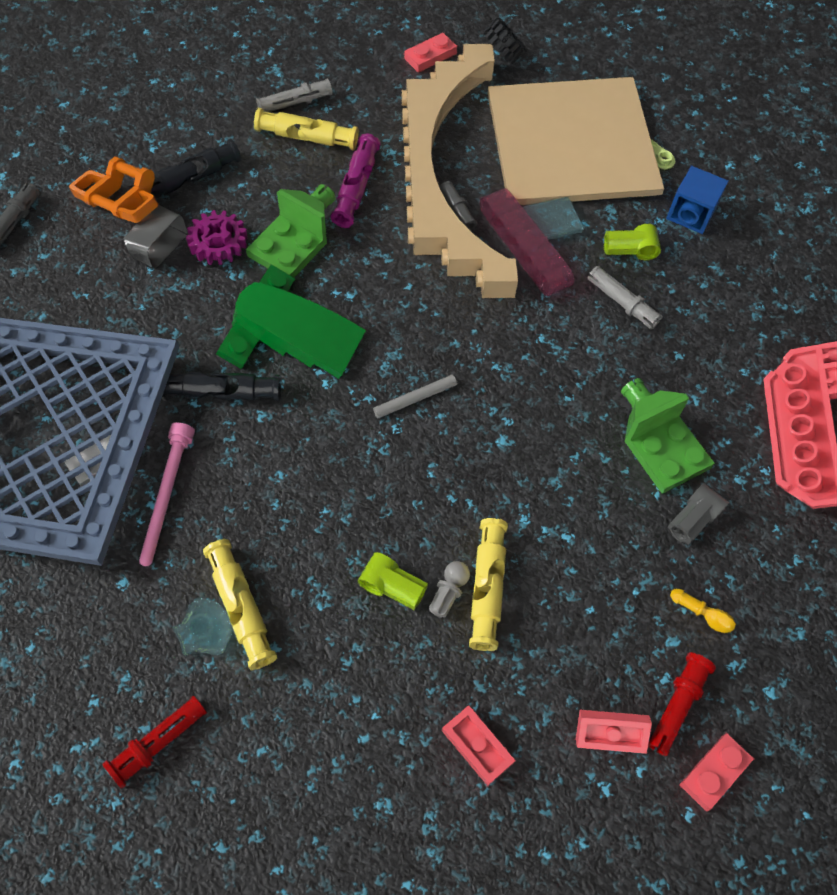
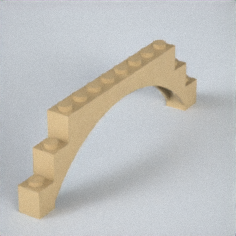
(434, 224)

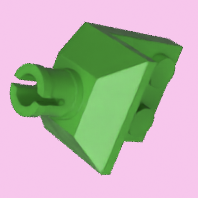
(296, 233)
(662, 438)

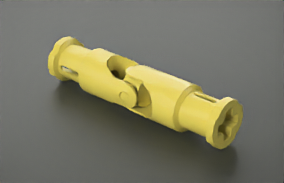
(310, 129)
(489, 580)
(237, 599)

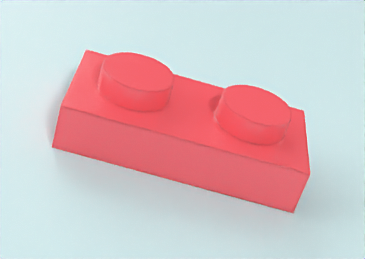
(426, 53)
(613, 731)
(478, 745)
(716, 772)

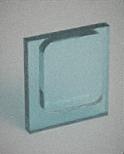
(555, 217)

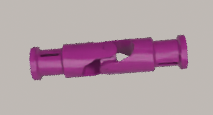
(355, 181)

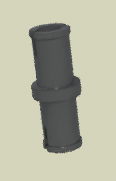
(458, 204)

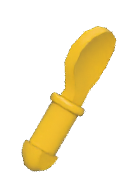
(716, 618)

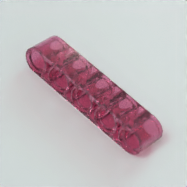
(526, 242)

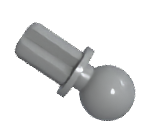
(456, 575)

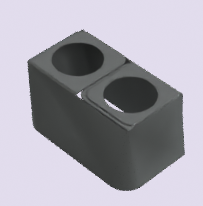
(154, 237)

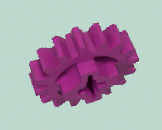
(216, 237)

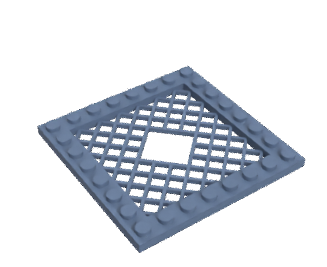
(108, 490)

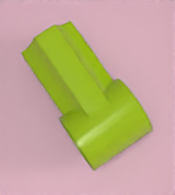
(640, 241)
(385, 577)

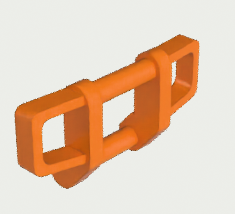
(132, 205)

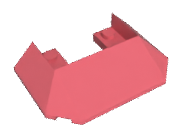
(803, 423)

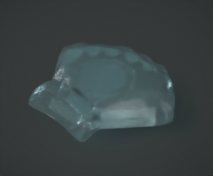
(204, 628)

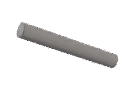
(415, 396)

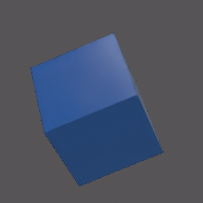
(696, 199)

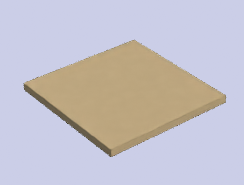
(573, 141)

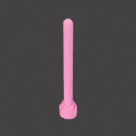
(180, 436)

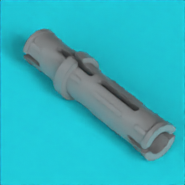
(305, 93)
(633, 304)

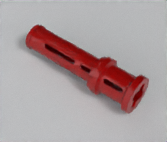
(687, 689)
(190, 710)

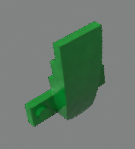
(289, 325)

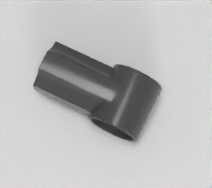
(701, 509)

